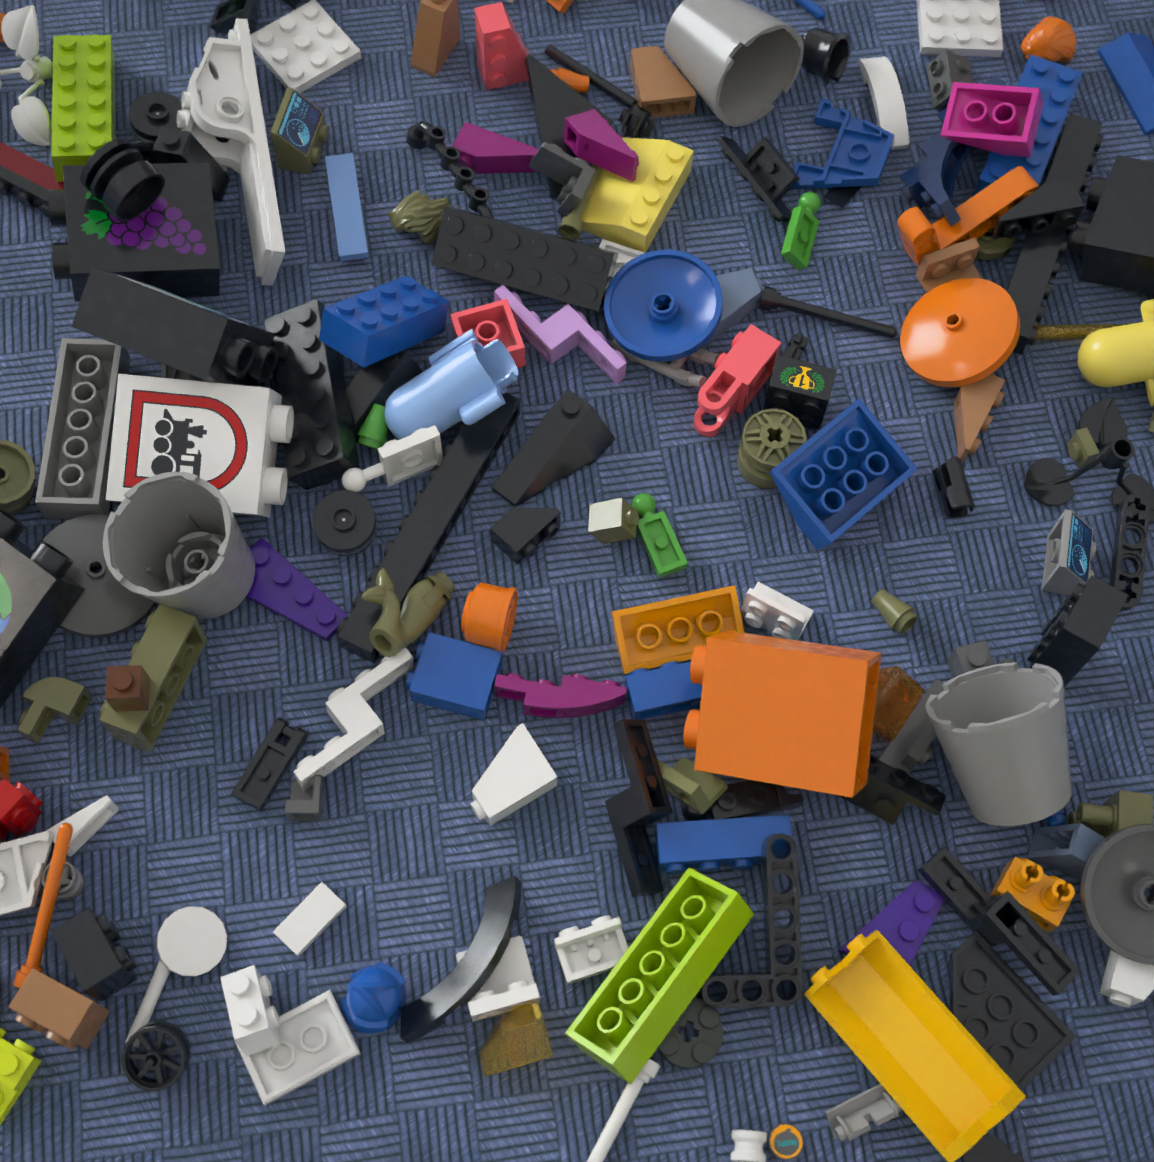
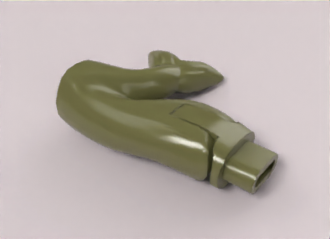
(420, 609)

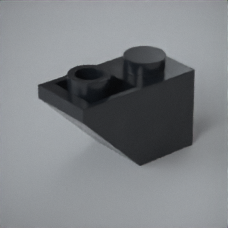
(523, 530)

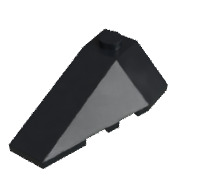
(376, 384)
(560, 444)

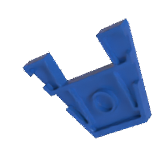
(856, 155)

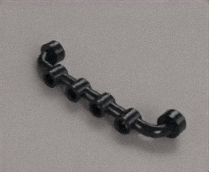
(433, 137)

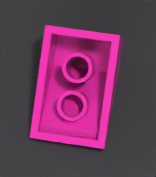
(993, 117)

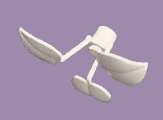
(22, 34)

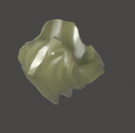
(419, 215)

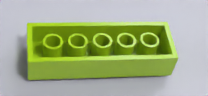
(82, 98)
(660, 974)

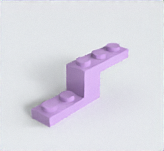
(562, 334)

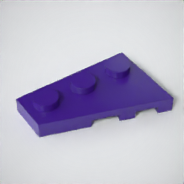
(905, 920)

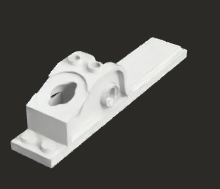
(227, 104)

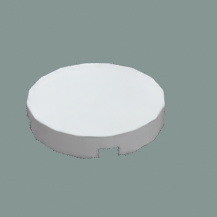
(191, 941)

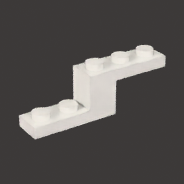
(354, 718)

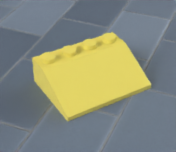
(634, 210)

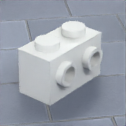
(250, 1010)

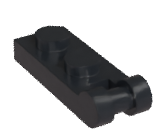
(269, 764)

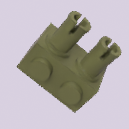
(1116, 813)

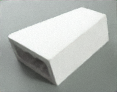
(512, 778)
(1126, 980)

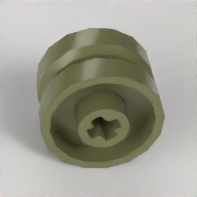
(16, 478)

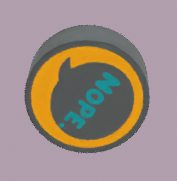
(785, 1141)

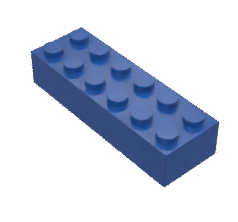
(1057, 90)

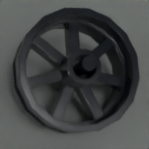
(156, 1056)

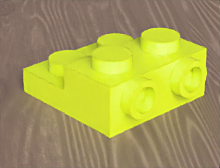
(16, 1070)

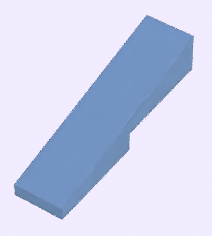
(346, 207)

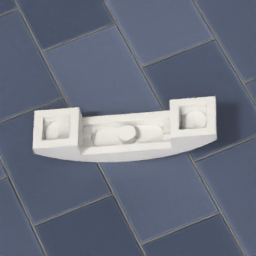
(886, 98)

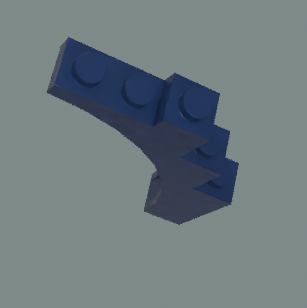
(934, 176)

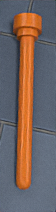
(47, 904)

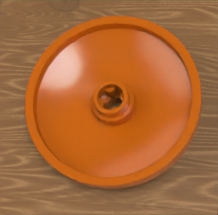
(960, 332)

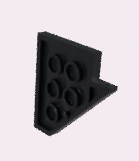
(1003, 1012)

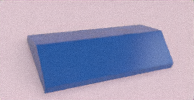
(1132, 69)

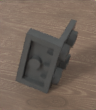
(566, 170)

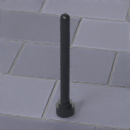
(773, 299)

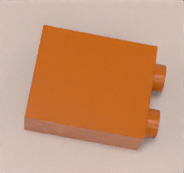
(784, 711)

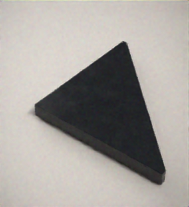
(552, 104)

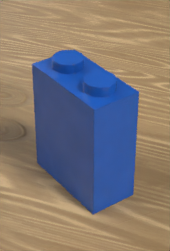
(454, 675)

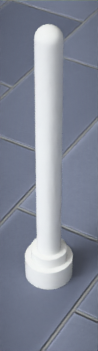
(621, 1110)

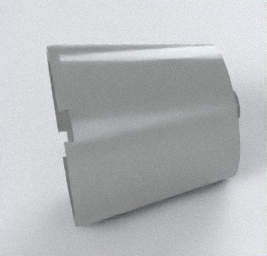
(734, 56)
(179, 546)
(1006, 741)

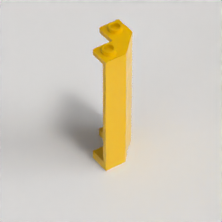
(913, 1045)

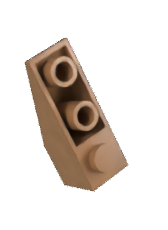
(972, 411)

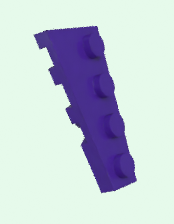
(290, 594)

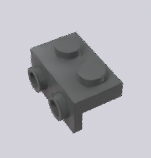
(943, 72)

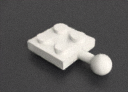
(400, 460)

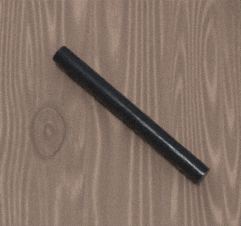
(594, 78)

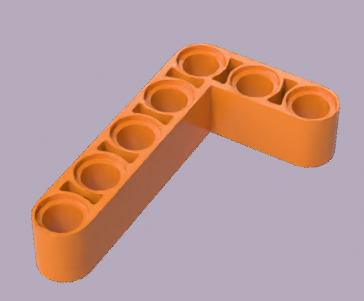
(976, 215)

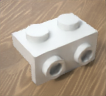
(591, 949)

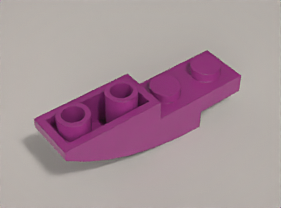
(574, 698)

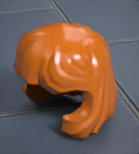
(1051, 40)

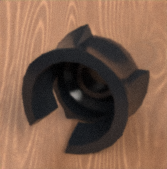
(825, 53)

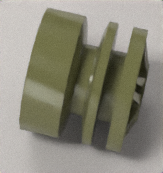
(766, 442)

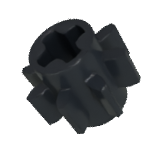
(636, 122)

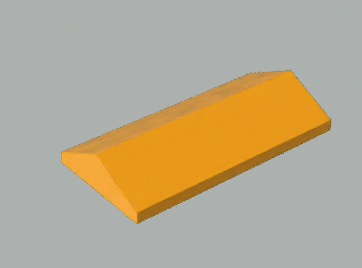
(673, 627)

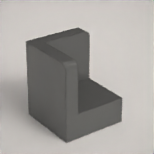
(306, 804)

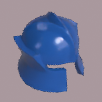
(374, 998)

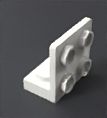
(775, 612)
(507, 986)

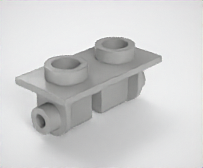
(852, 1116)

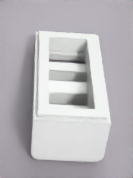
(87, 822)

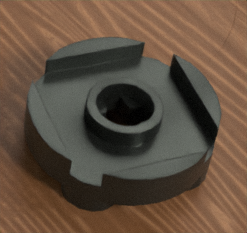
(701, 1049)

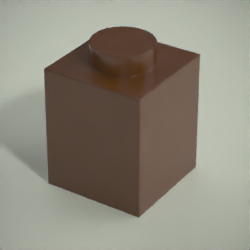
(127, 688)

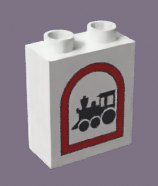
(203, 430)

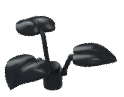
(1047, 478)

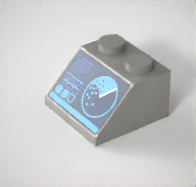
(1068, 554)

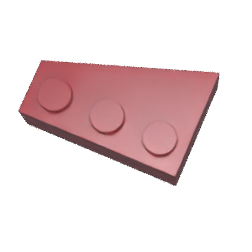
(499, 47)

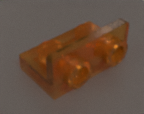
(895, 701)

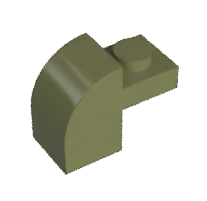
(52, 698)

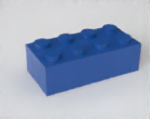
(383, 320)

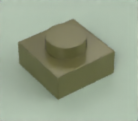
(1082, 448)

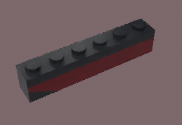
(26, 179)

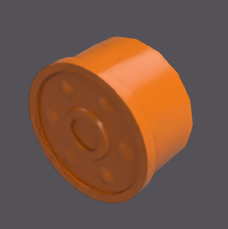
(489, 616)

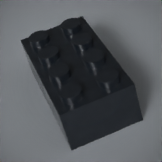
(1078, 628)

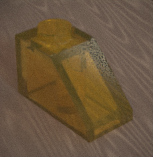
(516, 1040)

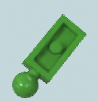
(801, 231)
(658, 537)

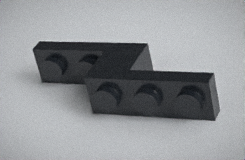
(638, 807)
(1000, 921)

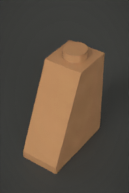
(435, 34)
(659, 84)

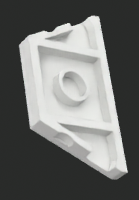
(21, 871)

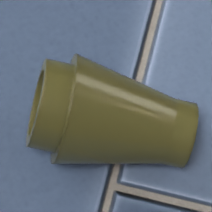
(894, 611)

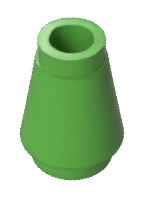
(374, 429)

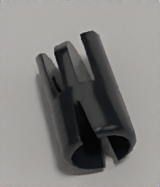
(953, 488)

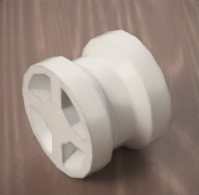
(748, 1146)

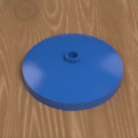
(663, 305)

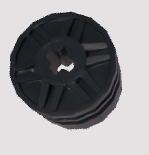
(122, 179)

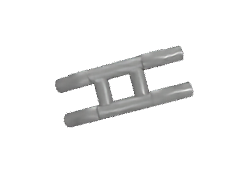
(673, 369)

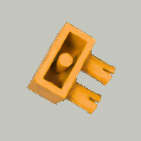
(1041, 895)

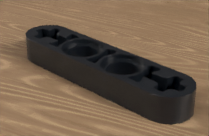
(1135, 553)

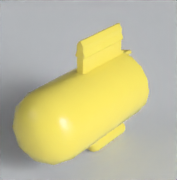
(1121, 354)

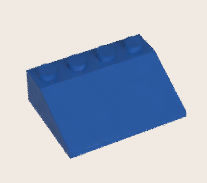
(841, 474)

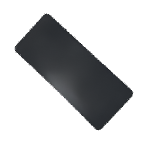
(841, 195)

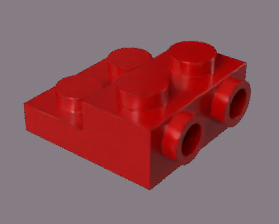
(17, 809)

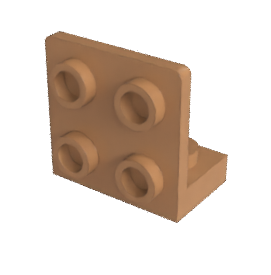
(948, 264)

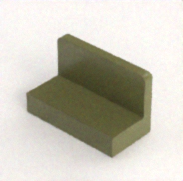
(691, 786)

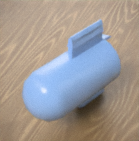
(459, 386)

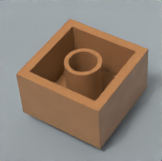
(53, 1006)

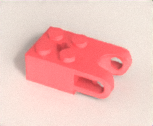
(736, 379)

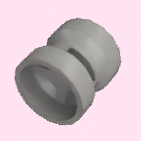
(74, 884)

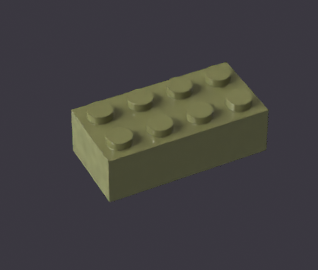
(168, 656)

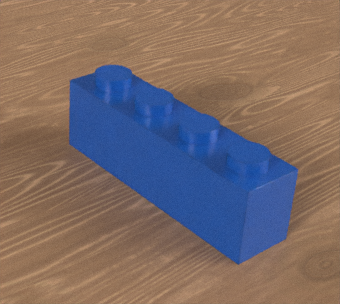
(661, 690)
(717, 843)

